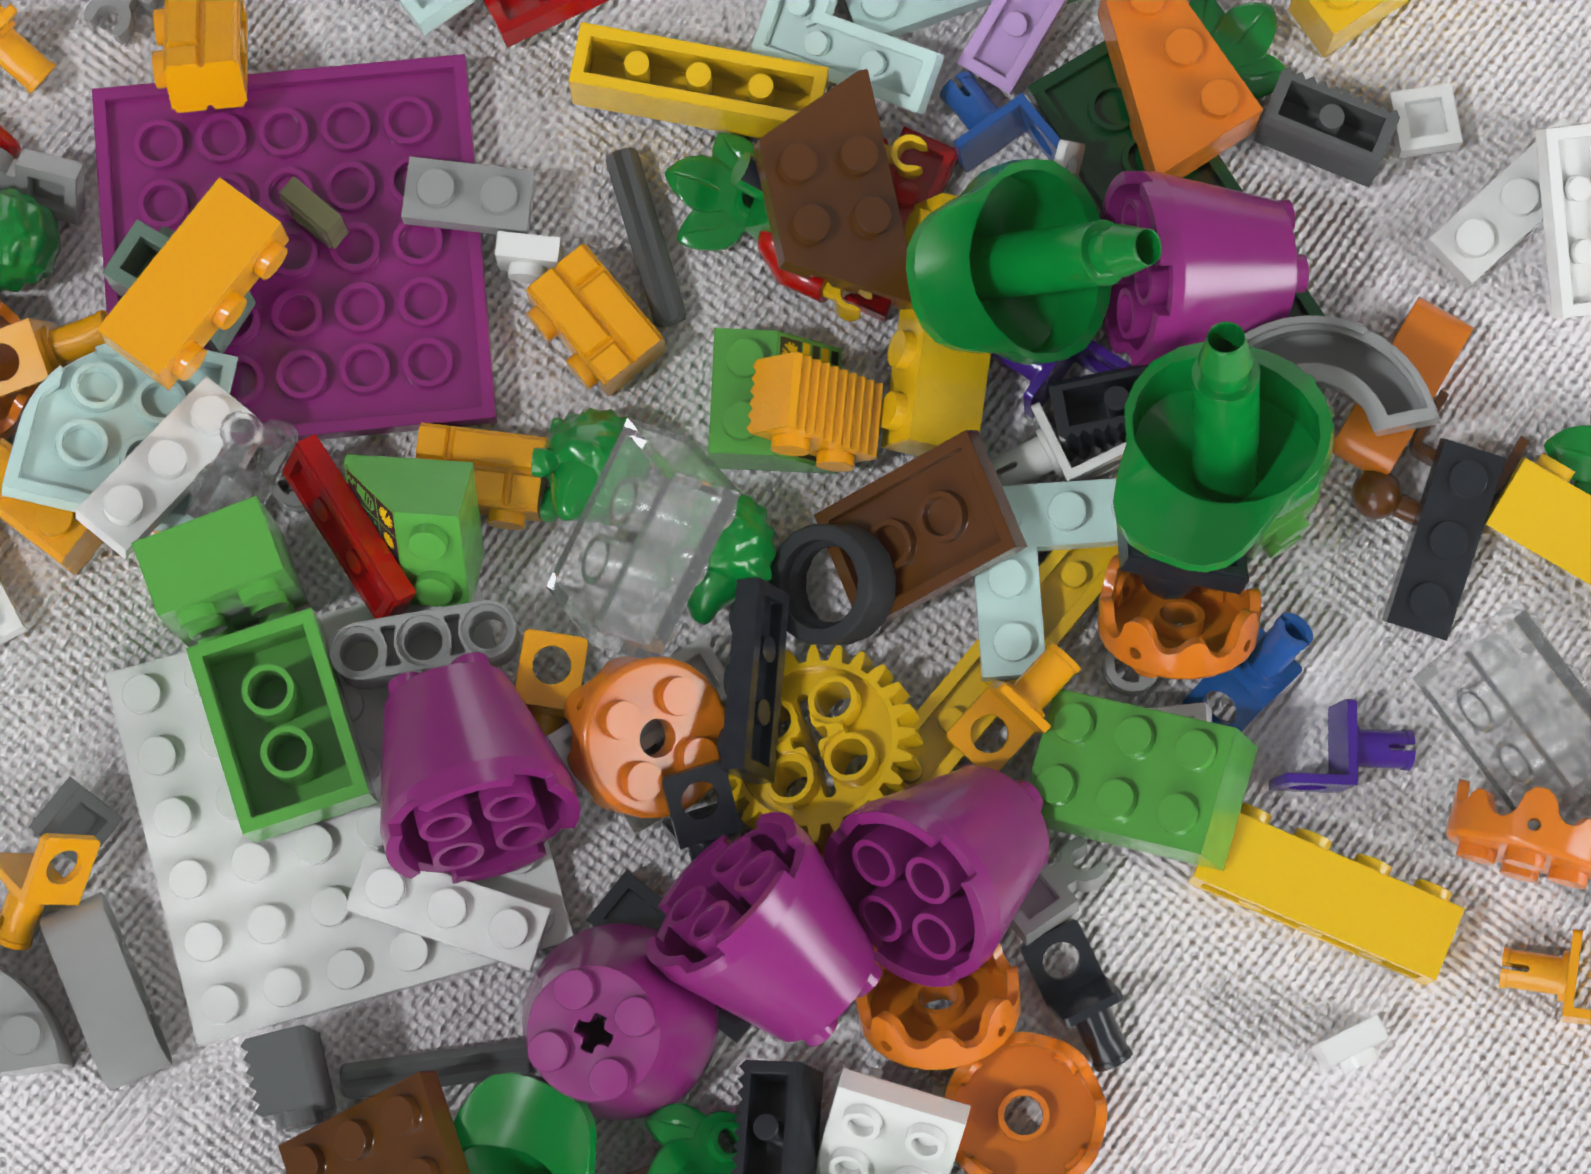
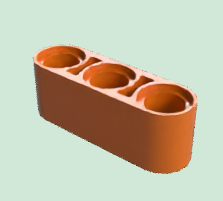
(1432, 344)

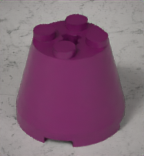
(1219, 262)
(467, 775)
(940, 870)
(766, 933)
(657, 1027)

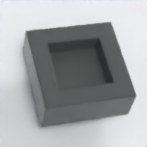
(76, 812)

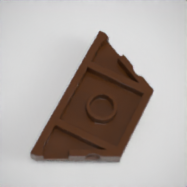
(835, 195)

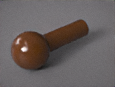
(1381, 496)

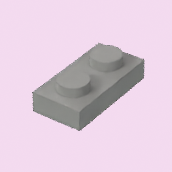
(468, 196)

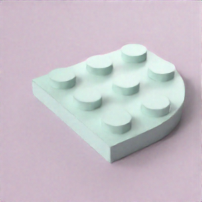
(90, 421)

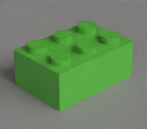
(220, 572)
(281, 725)
(1142, 778)

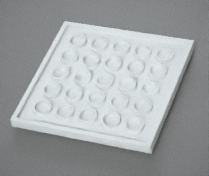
(266, 921)

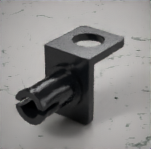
(703, 825)
(1080, 997)

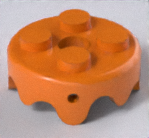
(1214, 636)
(608, 723)
(1550, 849)
(947, 1038)
(1061, 1085)

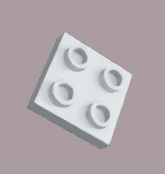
(890, 1128)

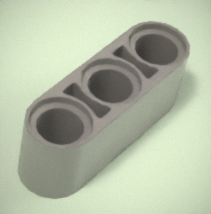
(396, 632)
(105, 991)

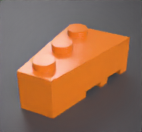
(1175, 84)

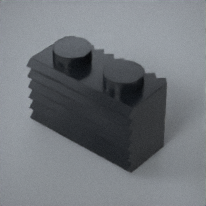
(1092, 410)
(778, 1118)

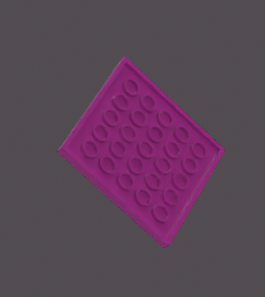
(344, 335)

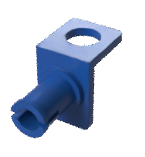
(992, 126)
(1263, 673)

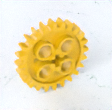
(870, 726)

